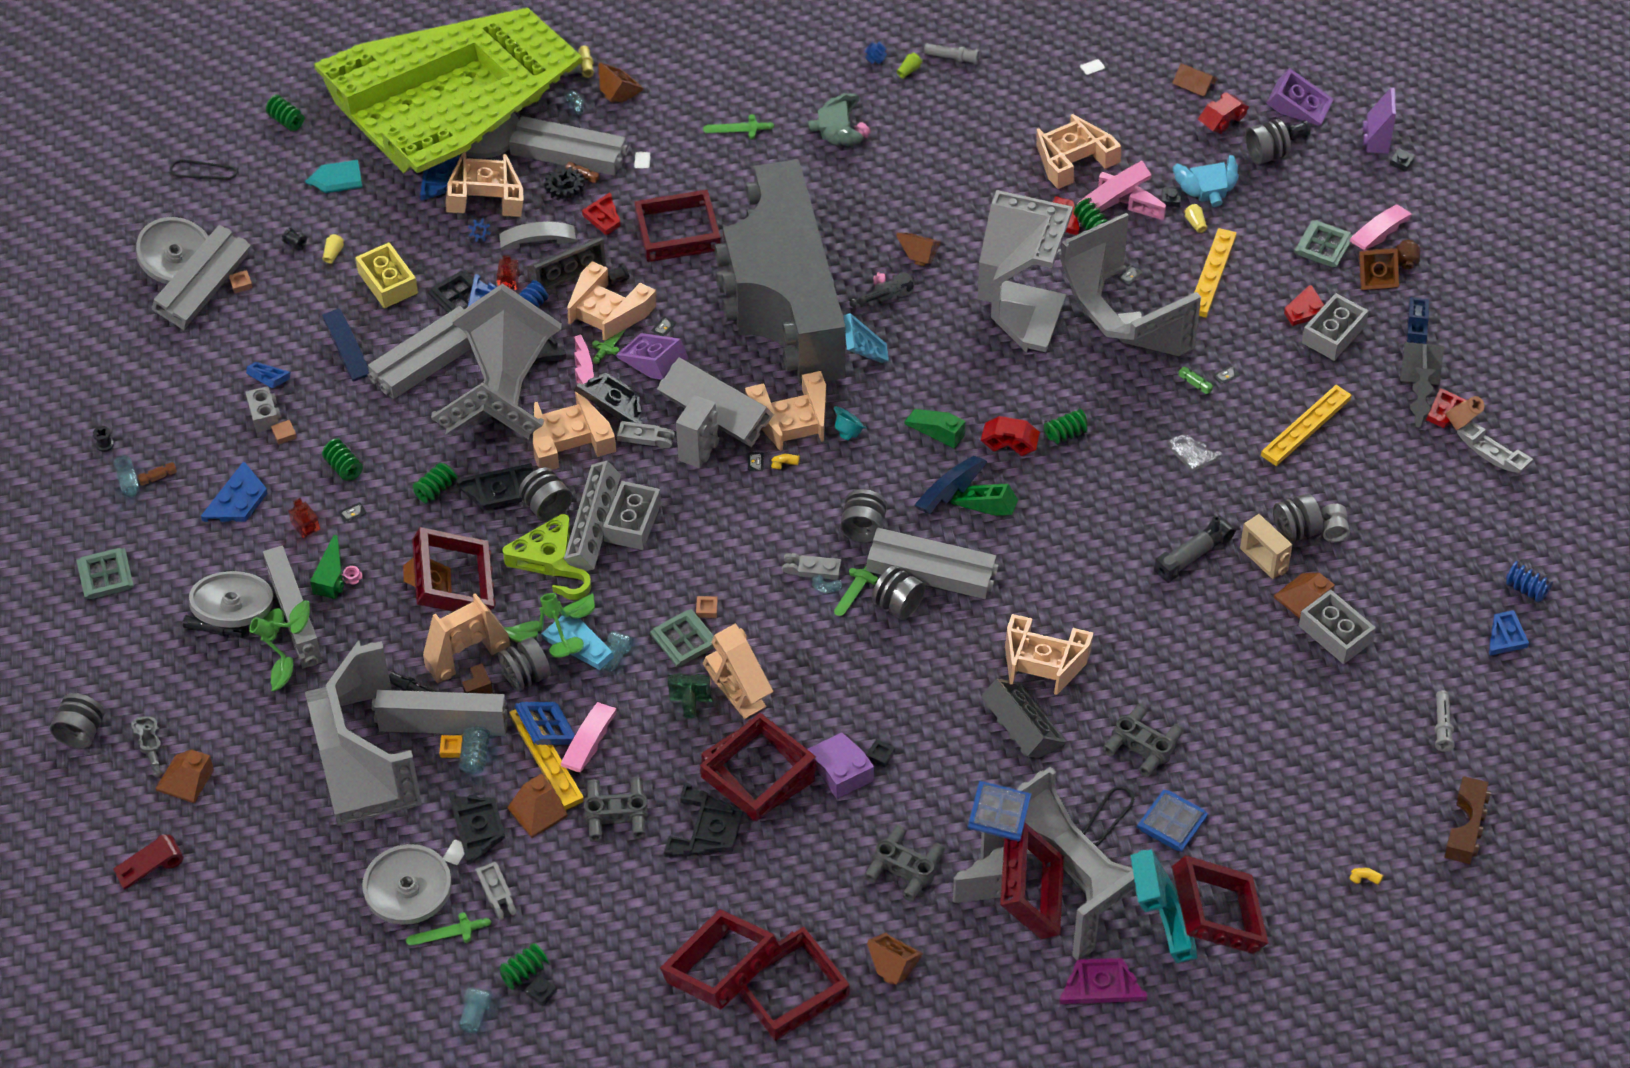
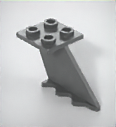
(1423, 366)

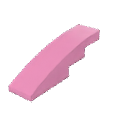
(1119, 186)
(1139, 200)
(1379, 227)
(583, 362)
(588, 736)

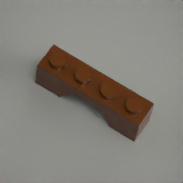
(1462, 840)

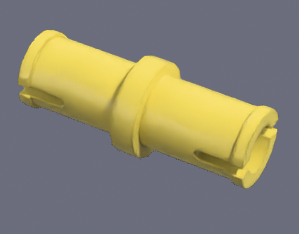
(587, 69)

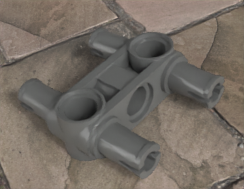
(1143, 740)
(616, 809)
(904, 863)

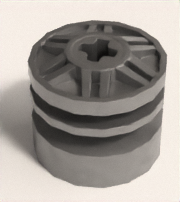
(1267, 141)
(545, 494)
(862, 515)
(1298, 517)
(898, 592)
(524, 664)
(77, 720)

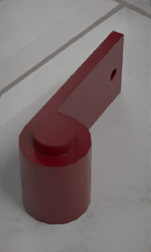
(160, 852)

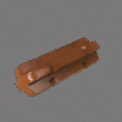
(587, 174)
(157, 473)

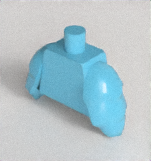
(1208, 181)

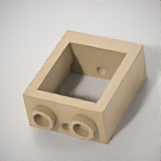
(1266, 546)

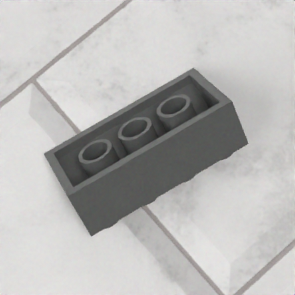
(567, 264)
(1022, 718)

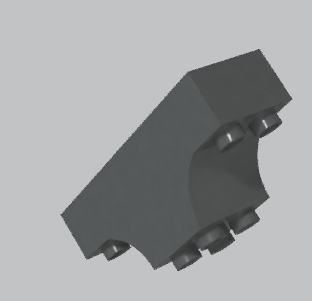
(781, 274)

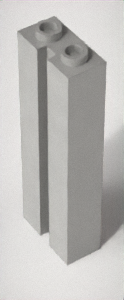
(566, 144)
(201, 277)
(419, 356)
(737, 412)
(933, 562)
(288, 597)
(439, 712)

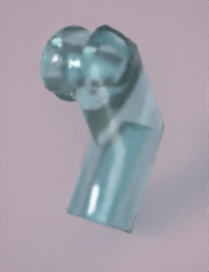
(578, 100)
(826, 587)

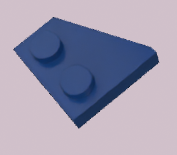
(267, 374)
(1507, 634)

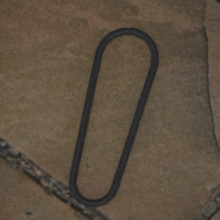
(203, 163)
(1118, 819)

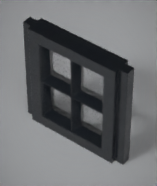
(453, 291)

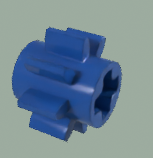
(875, 52)
(480, 224)

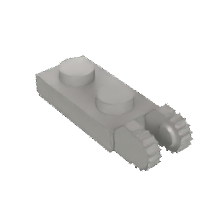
(645, 434)
(810, 566)
(495, 888)

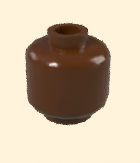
(1408, 254)

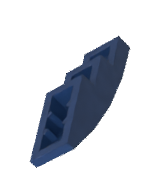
(1417, 320)
(346, 344)
(954, 480)

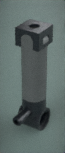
(1170, 564)

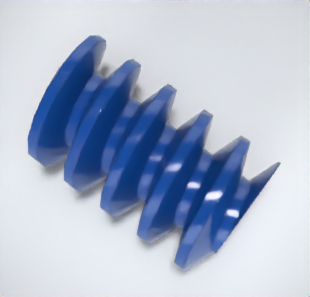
(535, 293)
(1527, 582)

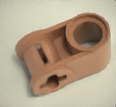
(1465, 411)

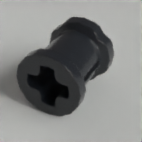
(1298, 130)
(294, 239)
(618, 274)
(104, 442)

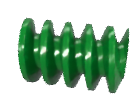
(284, 113)
(1088, 214)
(1065, 426)
(342, 460)
(433, 481)
(522, 965)

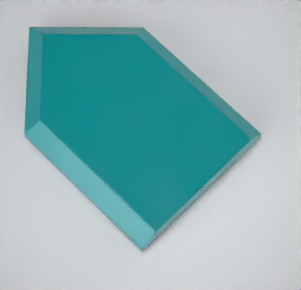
(336, 177)

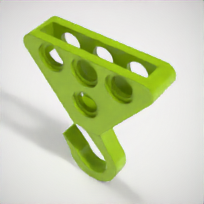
(547, 555)

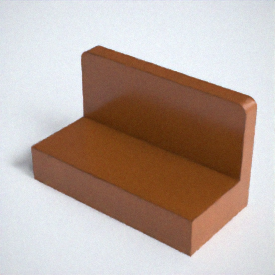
(1193, 79)

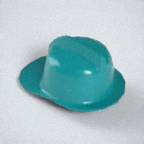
(847, 424)

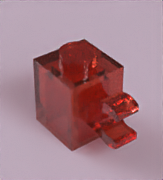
(508, 272)
(303, 518)

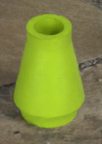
(910, 64)

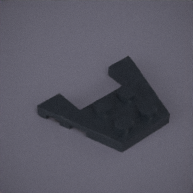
(714, 829)

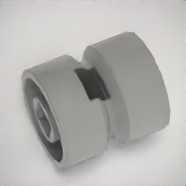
(1335, 522)

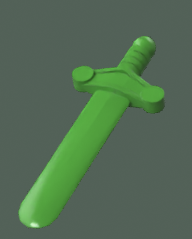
(752, 127)
(606, 347)
(862, 576)
(464, 927)

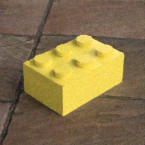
(386, 275)

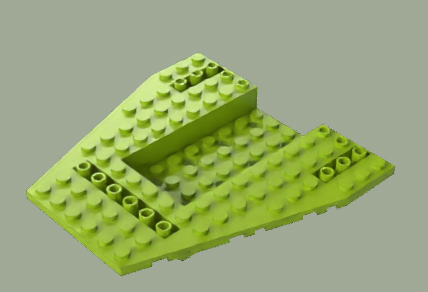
(453, 78)

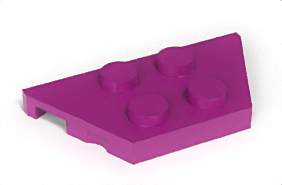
(1101, 983)

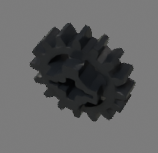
(564, 183)

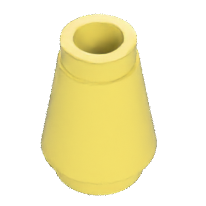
(1196, 218)
(332, 248)

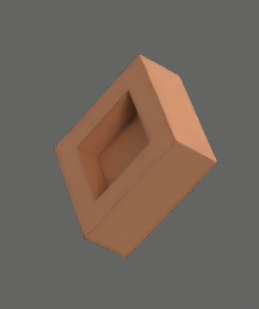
(240, 281)
(283, 432)
(706, 606)

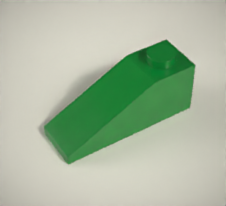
(938, 425)
(989, 499)
(328, 576)

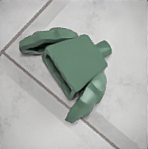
(835, 121)

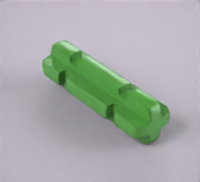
(1195, 380)

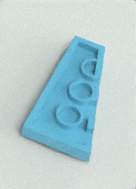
(863, 341)
(594, 650)

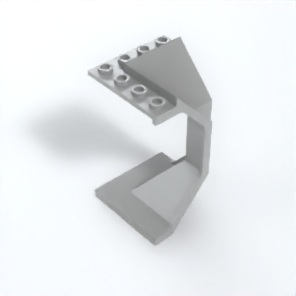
(1019, 235)
(1100, 255)
(506, 340)
(358, 774)
(1083, 862)

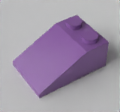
(1299, 98)
(1380, 124)
(653, 354)
(842, 765)

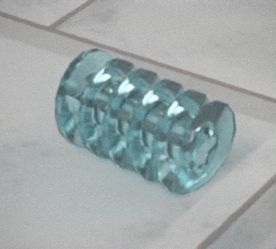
(474, 750)

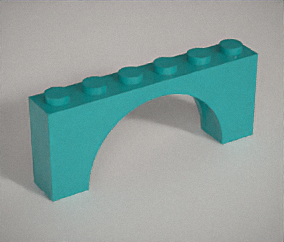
(1158, 892)

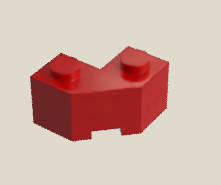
(1218, 115)
(1010, 432)

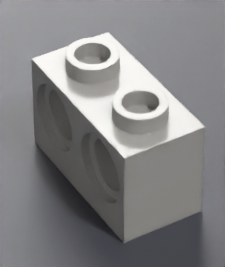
(262, 408)

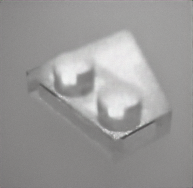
(1192, 452)

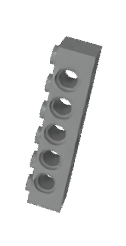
(591, 516)

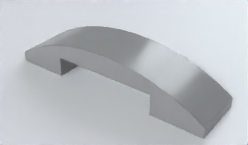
(537, 232)
(1492, 451)

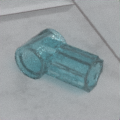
(126, 476)
(619, 645)
(475, 1003)

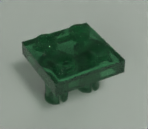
(689, 690)

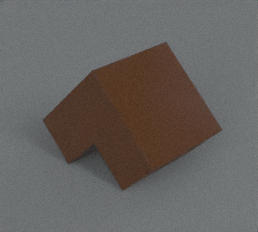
(479, 683)

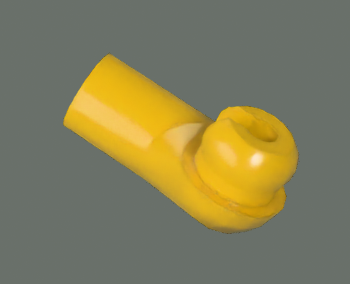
(784, 458)
(1367, 873)

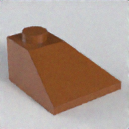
(617, 83)
(918, 247)
(1379, 268)
(439, 575)
(1303, 591)
(186, 775)
(537, 806)
(892, 958)

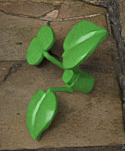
(551, 608)
(268, 629)

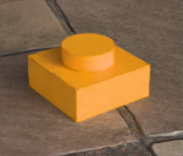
(450, 746)

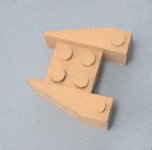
(1071, 143)
(484, 178)
(605, 308)
(796, 415)
(570, 429)
(459, 631)
(1043, 654)
(737, 671)

